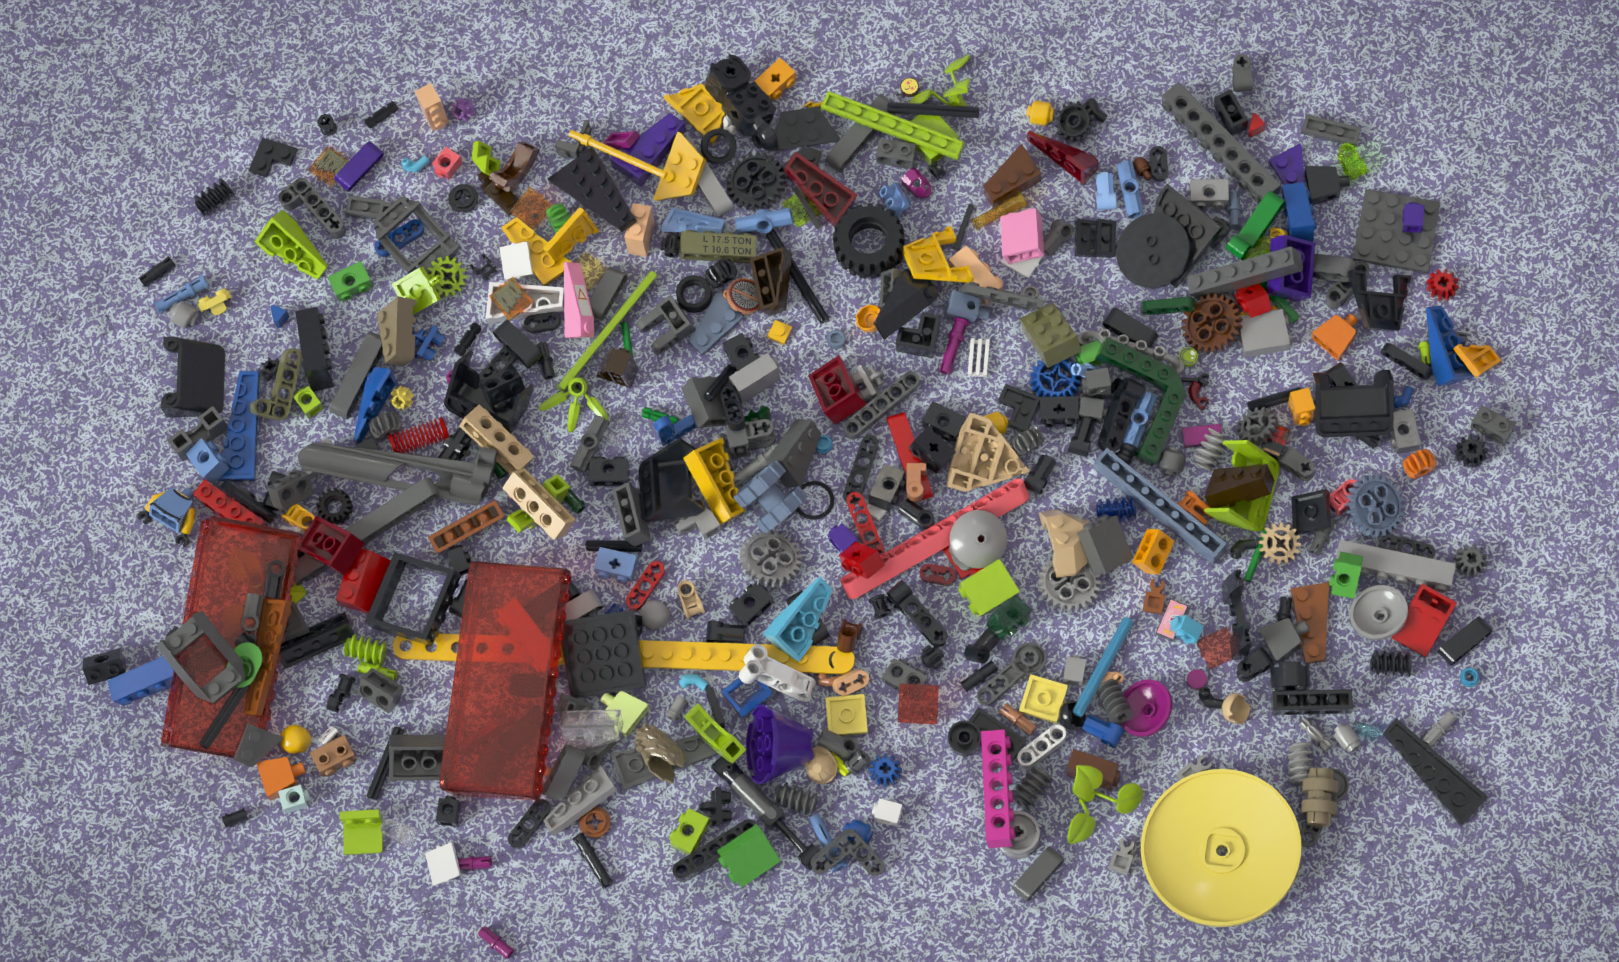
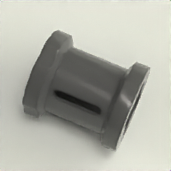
(860, 756)

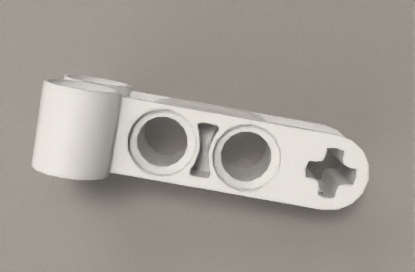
(775, 674)

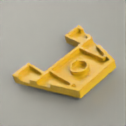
(928, 261)

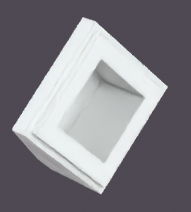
(329, 735)

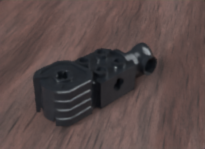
(742, 101)

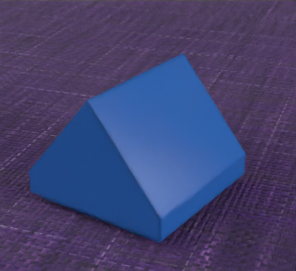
(279, 315)

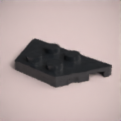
(803, 128)

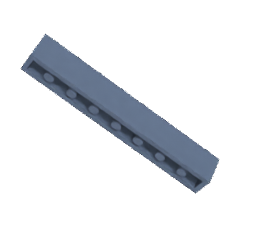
(1160, 506)

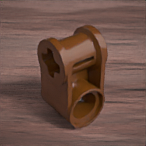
(848, 636)

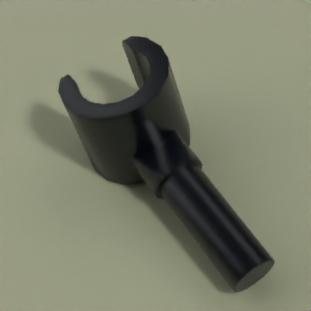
(1197, 379)

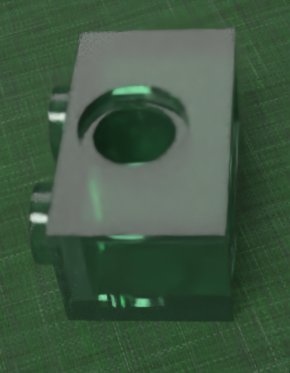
(1009, 618)

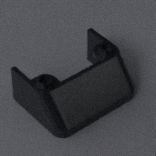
(465, 395)

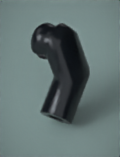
(1239, 547)
(1208, 700)

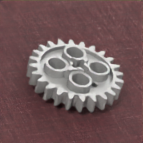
(770, 558)
(1078, 598)

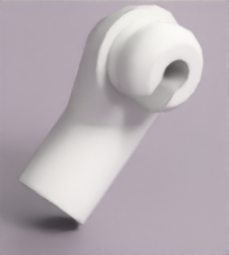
(728, 125)

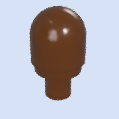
(1142, 168)

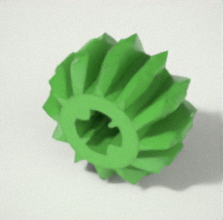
(557, 216)

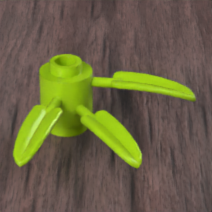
(574, 408)

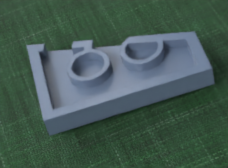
(715, 324)

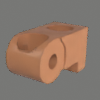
(913, 482)

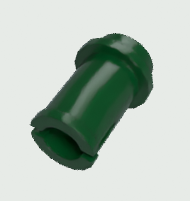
(574, 502)

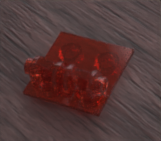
(918, 703)

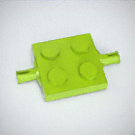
(418, 287)

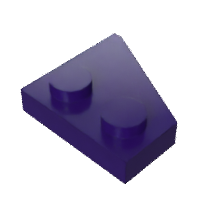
(1289, 165)

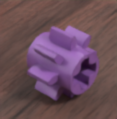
(463, 109)

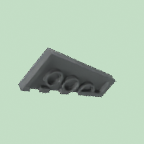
(1005, 297)

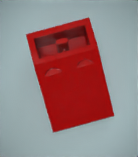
(1425, 620)

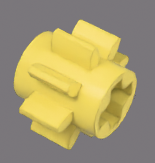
(401, 397)

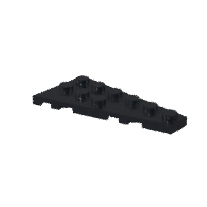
(593, 187)

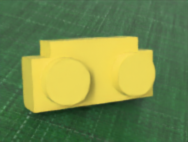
(215, 303)

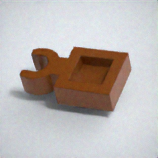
(1154, 600)

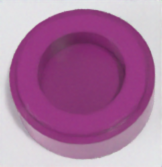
(1196, 679)

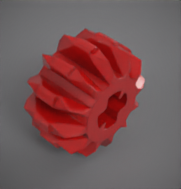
(1436, 289)

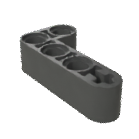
(317, 209)

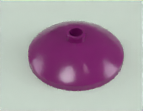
(1143, 698)

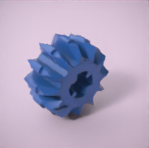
(878, 774)

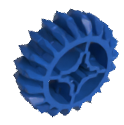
(1048, 378)

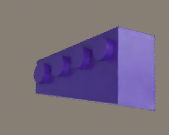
(650, 147)

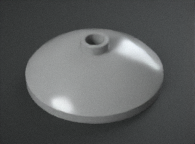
(965, 541)
(1373, 604)

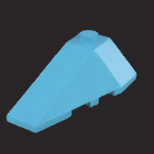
(796, 624)

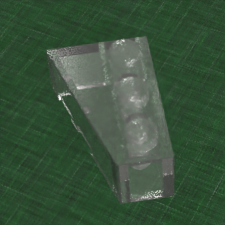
(591, 728)

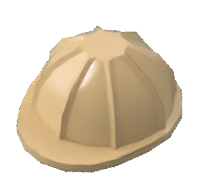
(822, 766)

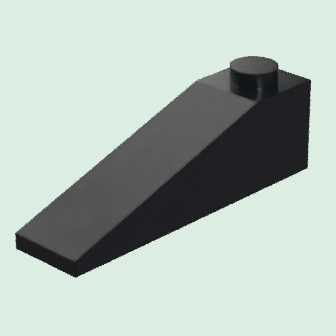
(904, 302)

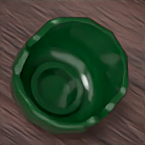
(764, 413)

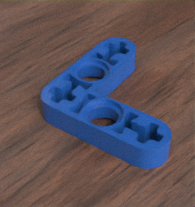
(667, 432)

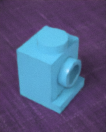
(1186, 629)

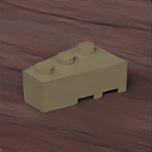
(396, 331)

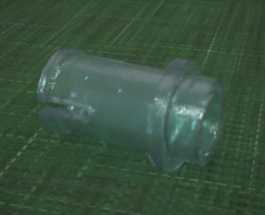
(1367, 730)

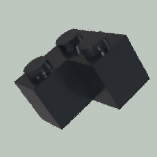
(920, 341)

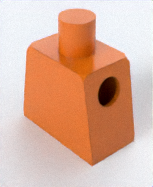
(1336, 335)
(279, 775)

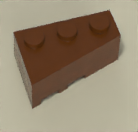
(1014, 175)

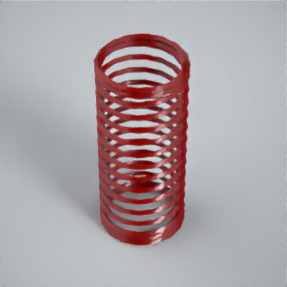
(445, 435)

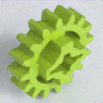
(455, 268)

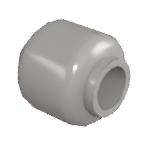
(183, 314)

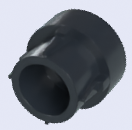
(967, 748)

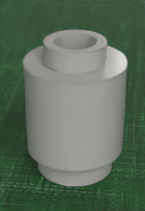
(1347, 738)

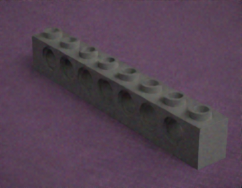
(1180, 95)

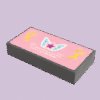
(1173, 609)

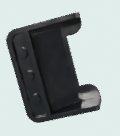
(198, 378)
(1354, 408)
(667, 484)

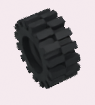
(329, 497)

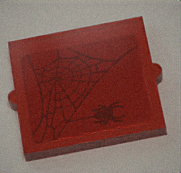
(1216, 648)

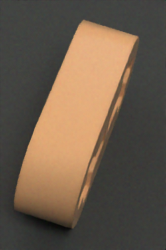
(853, 685)

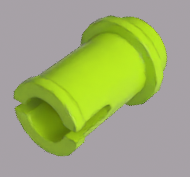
(1424, 348)

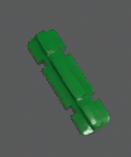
(655, 415)

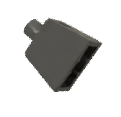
(1284, 637)

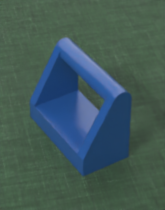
(751, 702)

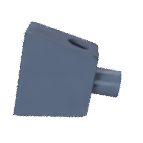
(965, 307)

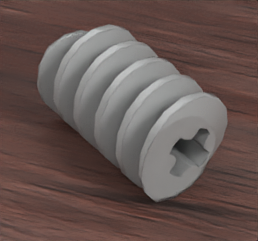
(1210, 450)
(1299, 762)

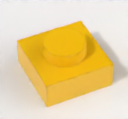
(779, 332)

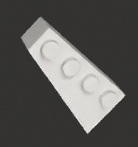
(545, 300)

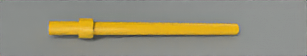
(588, 140)

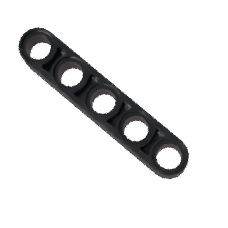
(705, 853)

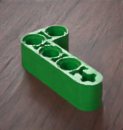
(1256, 225)

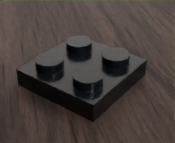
(1311, 512)

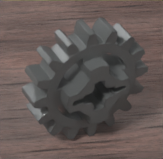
(1257, 426)

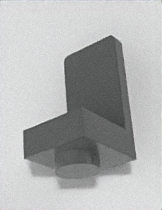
(569, 150)

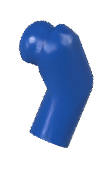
(1403, 400)

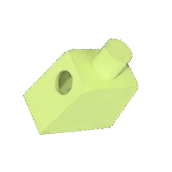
(631, 709)

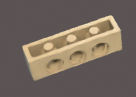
(487, 437)
(539, 504)

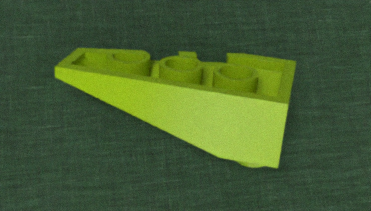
(287, 240)

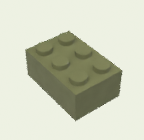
(1050, 335)

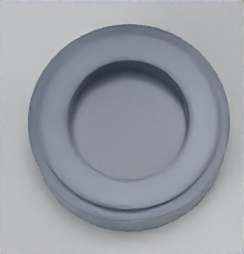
(836, 339)

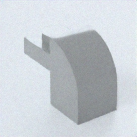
(705, 522)

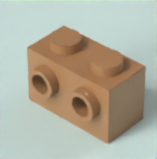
(333, 756)

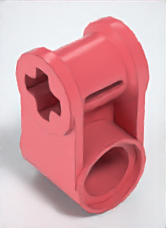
(1338, 497)

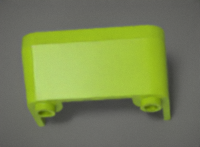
(1254, 513)

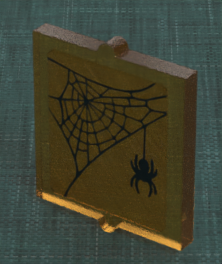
(531, 208)

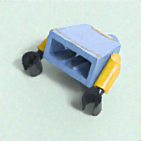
(173, 511)

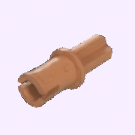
(1018, 719)

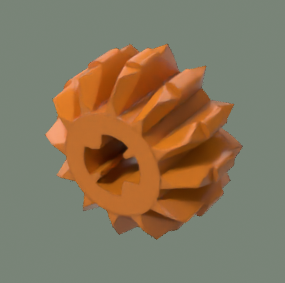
(1419, 463)

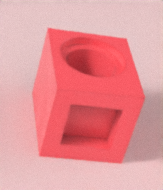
(447, 156)

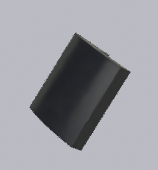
(1095, 238)

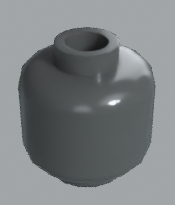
(1172, 461)

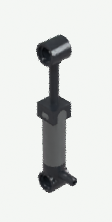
(769, 812)

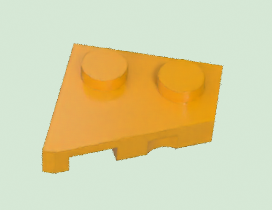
(1477, 358)

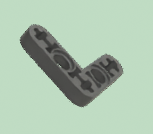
(851, 847)

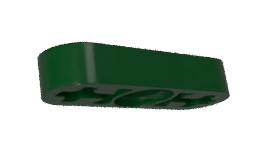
(1168, 306)

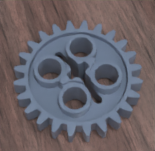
(1362, 513)

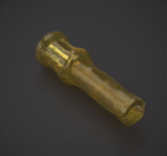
(1006, 207)

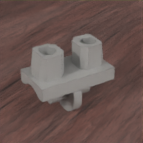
(864, 376)

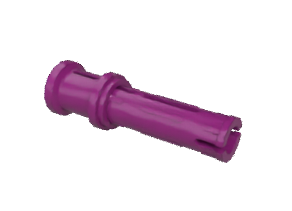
(955, 337)

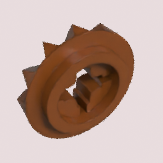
(602, 828)

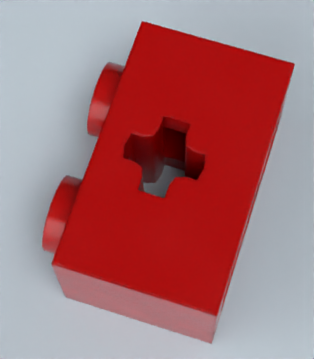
(1253, 300)
(861, 560)

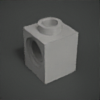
(1074, 670)

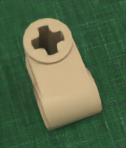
(691, 602)

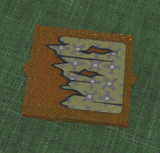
(328, 165)

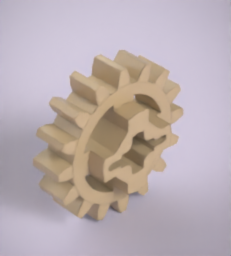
(1269, 551)

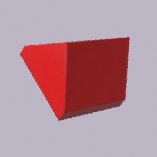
(1256, 125)

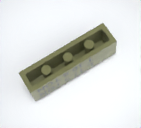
(716, 246)

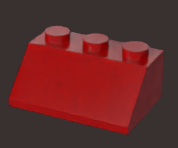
(362, 581)

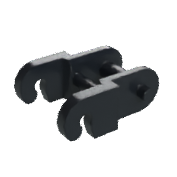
(488, 261)

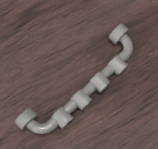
(1157, 353)

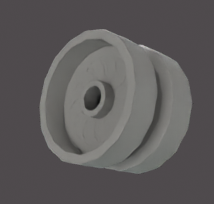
(1029, 836)

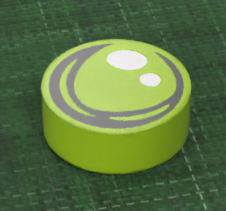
(1188, 356)

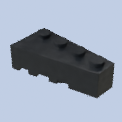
(314, 348)

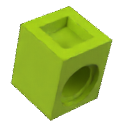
(313, 407)

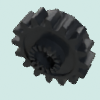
(1067, 116)

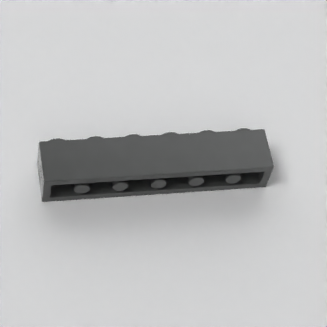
(1245, 273)

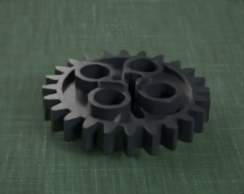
(770, 189)

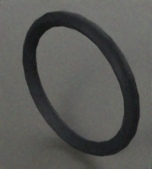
(831, 501)

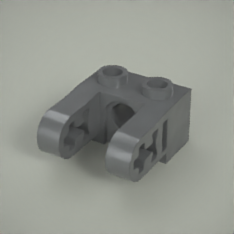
(674, 315)
(745, 440)

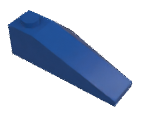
(1445, 362)
(376, 391)

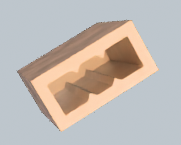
(639, 234)

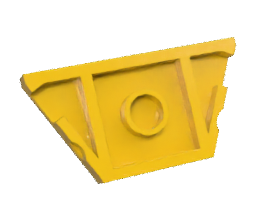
(698, 109)
(683, 169)

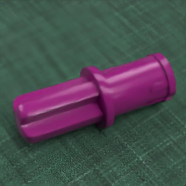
(475, 863)
(495, 942)

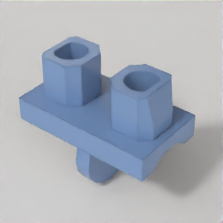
(895, 199)

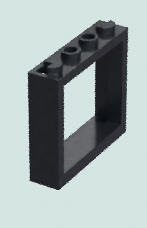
(388, 587)

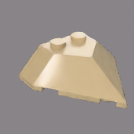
(982, 456)
(1066, 545)

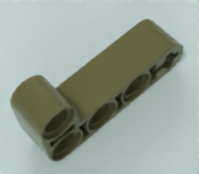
(280, 382)

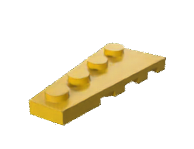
(543, 267)

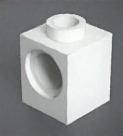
(887, 812)

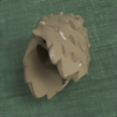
(659, 752)

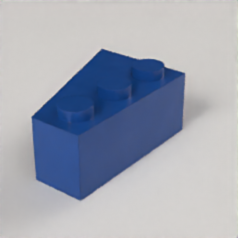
(1299, 211)

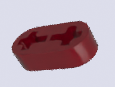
(938, 570)

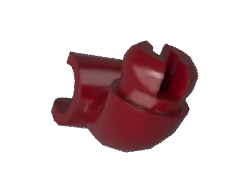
(1193, 391)

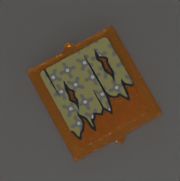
(511, 298)

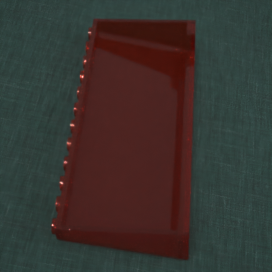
(226, 566)
(504, 681)

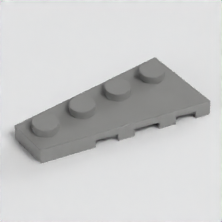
(580, 801)

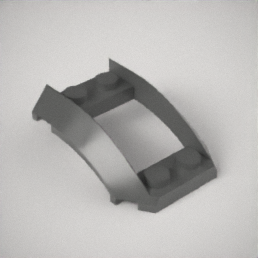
(394, 216)
(184, 638)

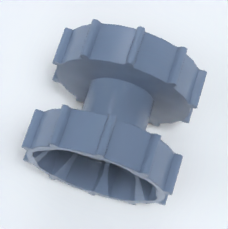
(770, 496)

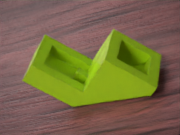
(482, 158)

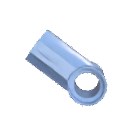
(1105, 193)

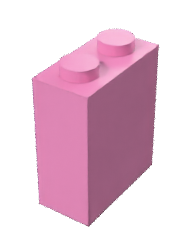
(1022, 236)

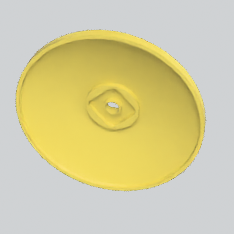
(1214, 812)

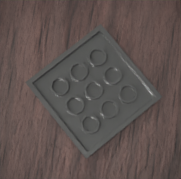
(1381, 234)

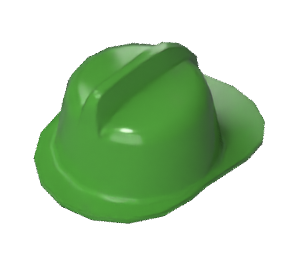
(252, 661)

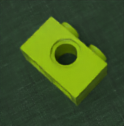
(693, 820)

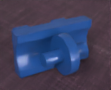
(432, 336)

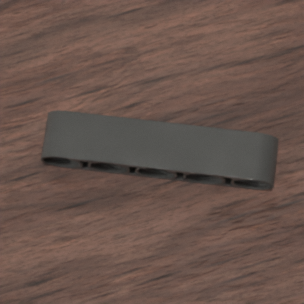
(854, 139)
(354, 380)
(886, 397)

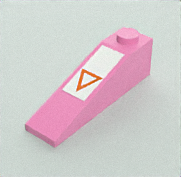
(577, 307)

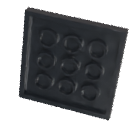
(602, 654)

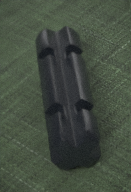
(381, 114)
(467, 339)

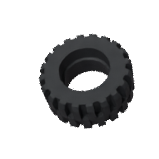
(862, 219)

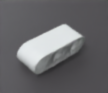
(1045, 738)

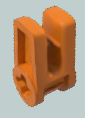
(1195, 502)

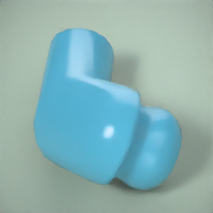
(412, 166)
(687, 679)

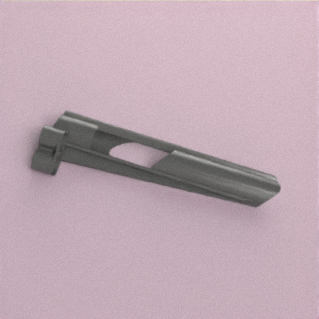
(458, 480)

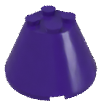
(776, 744)

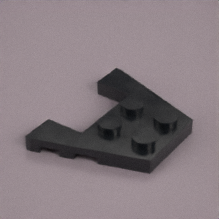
(1379, 309)

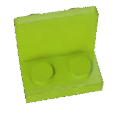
(362, 832)

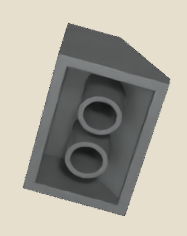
(415, 757)

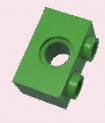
(352, 273)
(1350, 565)

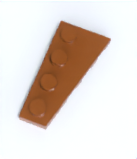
(1312, 606)

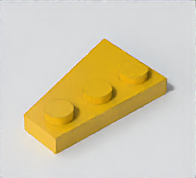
(571, 233)

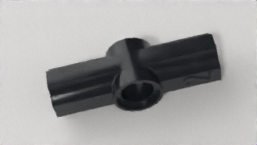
(455, 445)

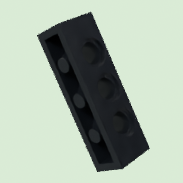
(1312, 702)

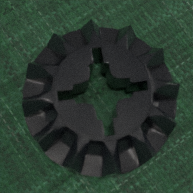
(456, 194)

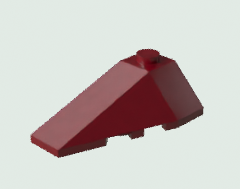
(1071, 159)

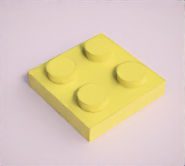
(1043, 698)
(847, 714)

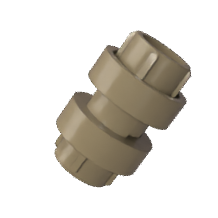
(1319, 805)

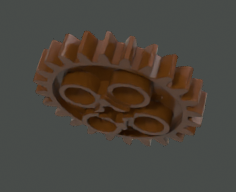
(1212, 324)

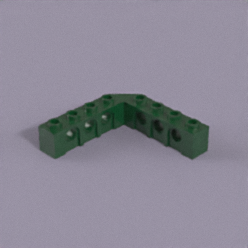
(1163, 378)

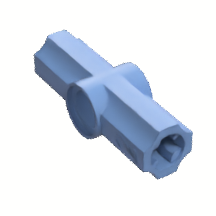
(1131, 199)
(764, 221)
(1142, 410)

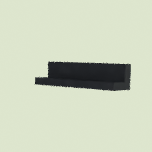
(315, 641)

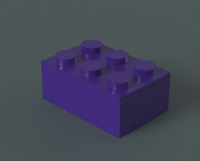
(1299, 284)

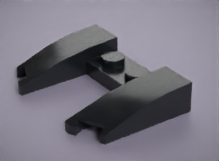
(1240, 640)

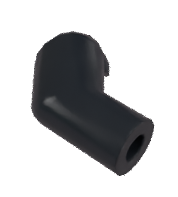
(1092, 103)

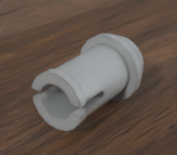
(676, 708)

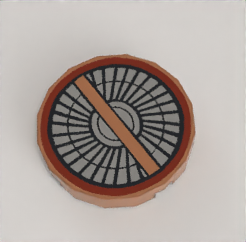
(743, 296)

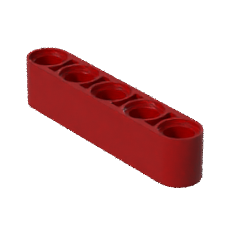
(903, 439)

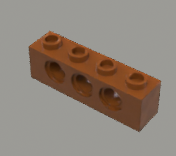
(466, 526)

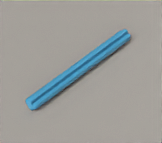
(1102, 667)

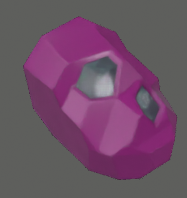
(916, 184)

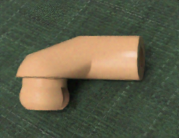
(1113, 675)

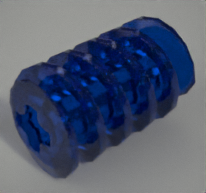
(1119, 509)

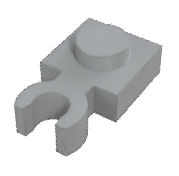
(1191, 769)
(1121, 859)

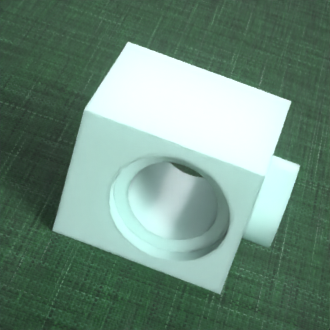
(287, 794)

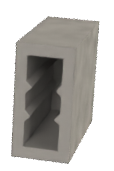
(1265, 333)
(755, 377)

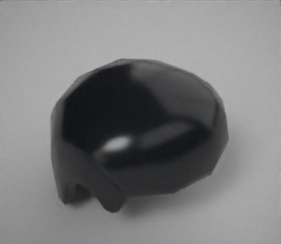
(1068, 718)

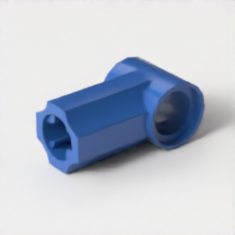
(1107, 732)

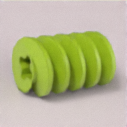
(366, 650)

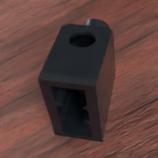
(1324, 183)

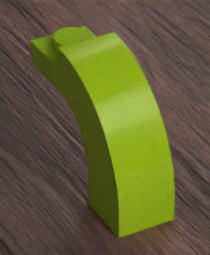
(556, 487)
(713, 734)

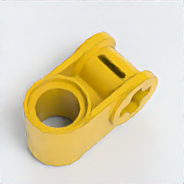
(298, 517)

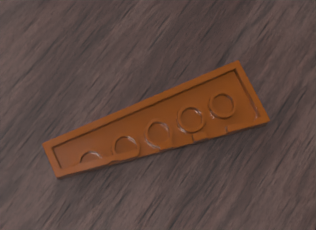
(269, 639)

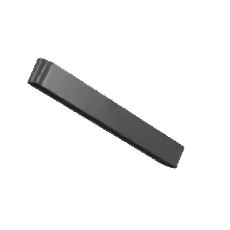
(376, 523)

